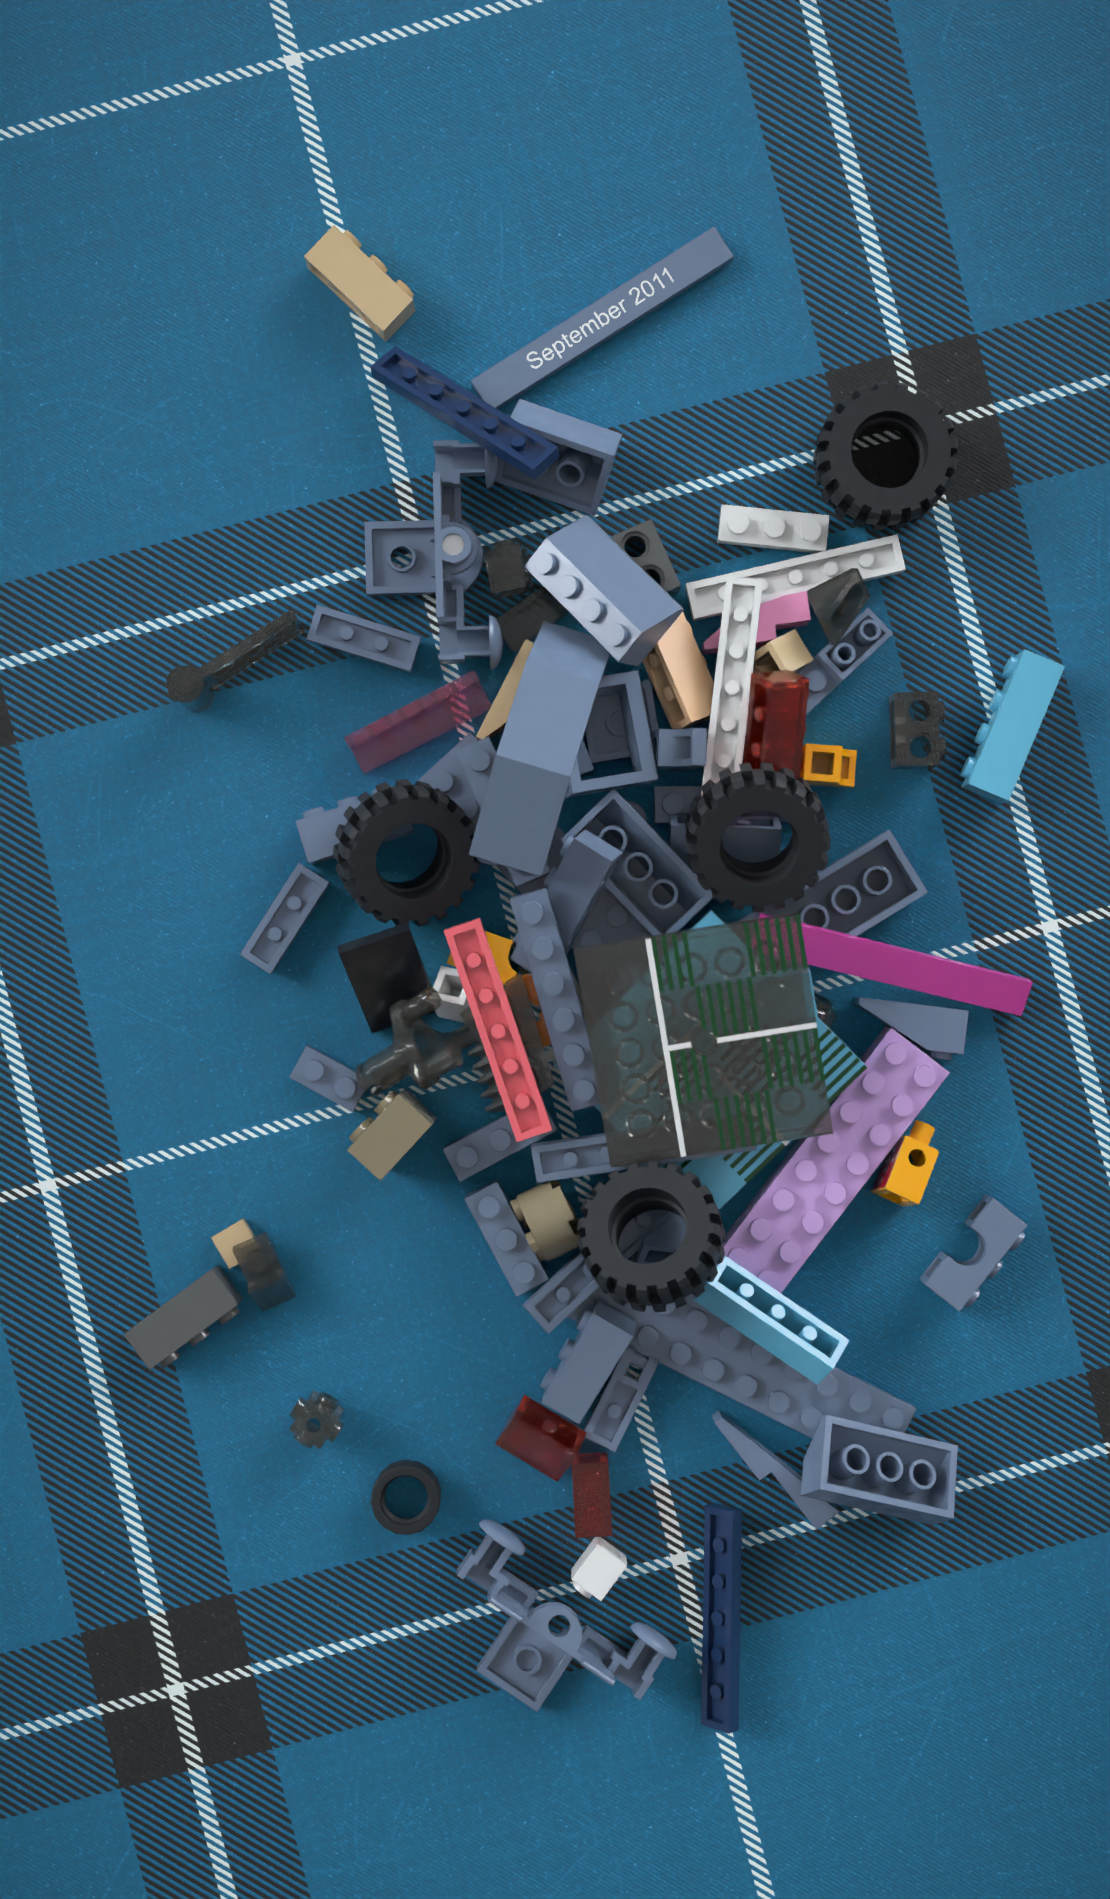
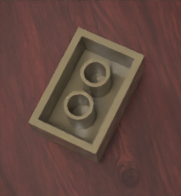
(385, 1140)

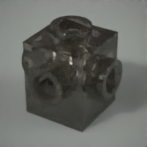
(323, 1408)

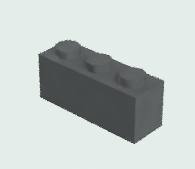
(185, 1318)

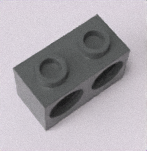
(655, 559)

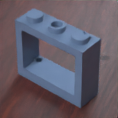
(638, 740)

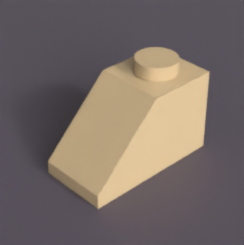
(782, 653)

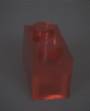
(541, 1438)
(591, 1495)

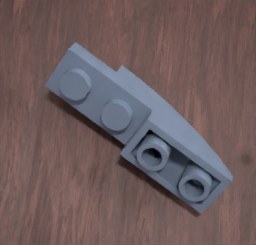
(840, 660)

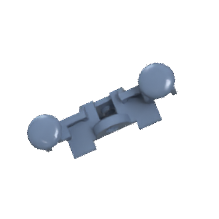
(527, 1654)

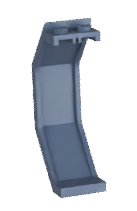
(539, 750)

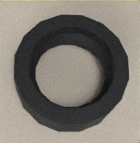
(404, 1525)

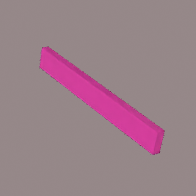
(914, 970)

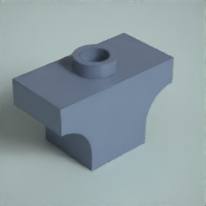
(679, 749)

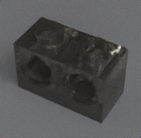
(905, 729)

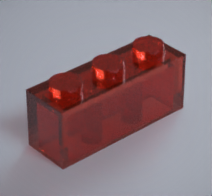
(776, 720)

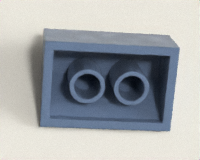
(583, 462)

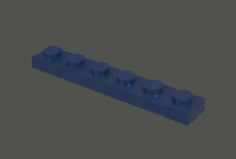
(465, 412)
(721, 1617)

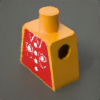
(898, 1178)

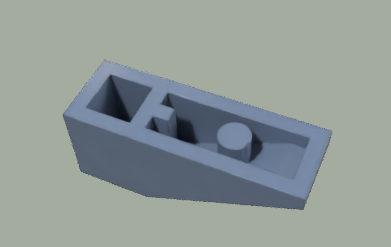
(924, 1026)

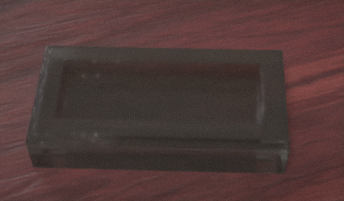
(527, 617)

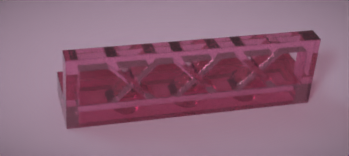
(418, 722)

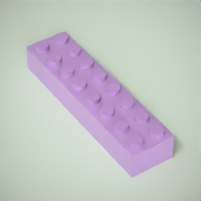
(829, 1170)

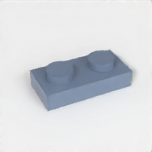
(328, 1078)

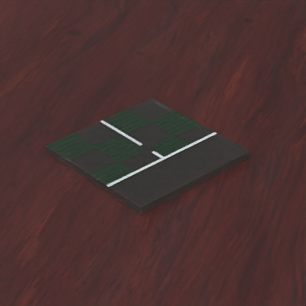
(704, 1039)

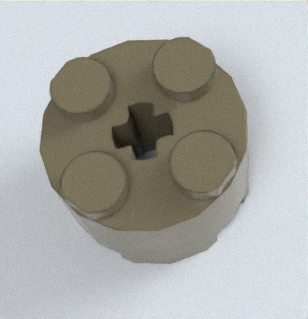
(549, 1219)

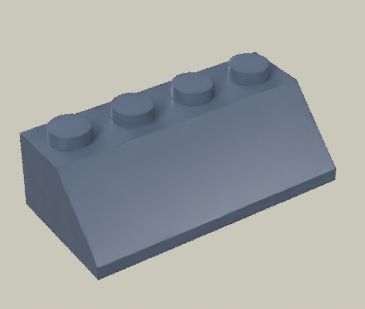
(604, 589)
(649, 874)
(881, 1471)

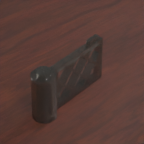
(196, 687)

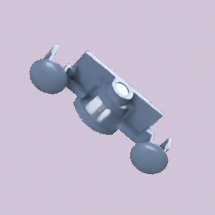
(444, 555)

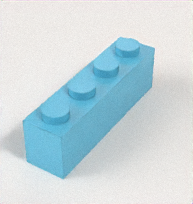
(1012, 726)
(772, 1321)

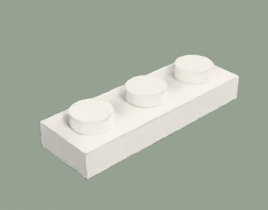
(773, 529)

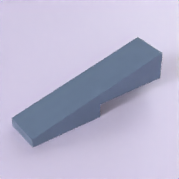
(763, 1462)

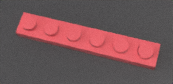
(498, 1029)

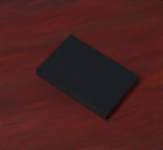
(383, 972)

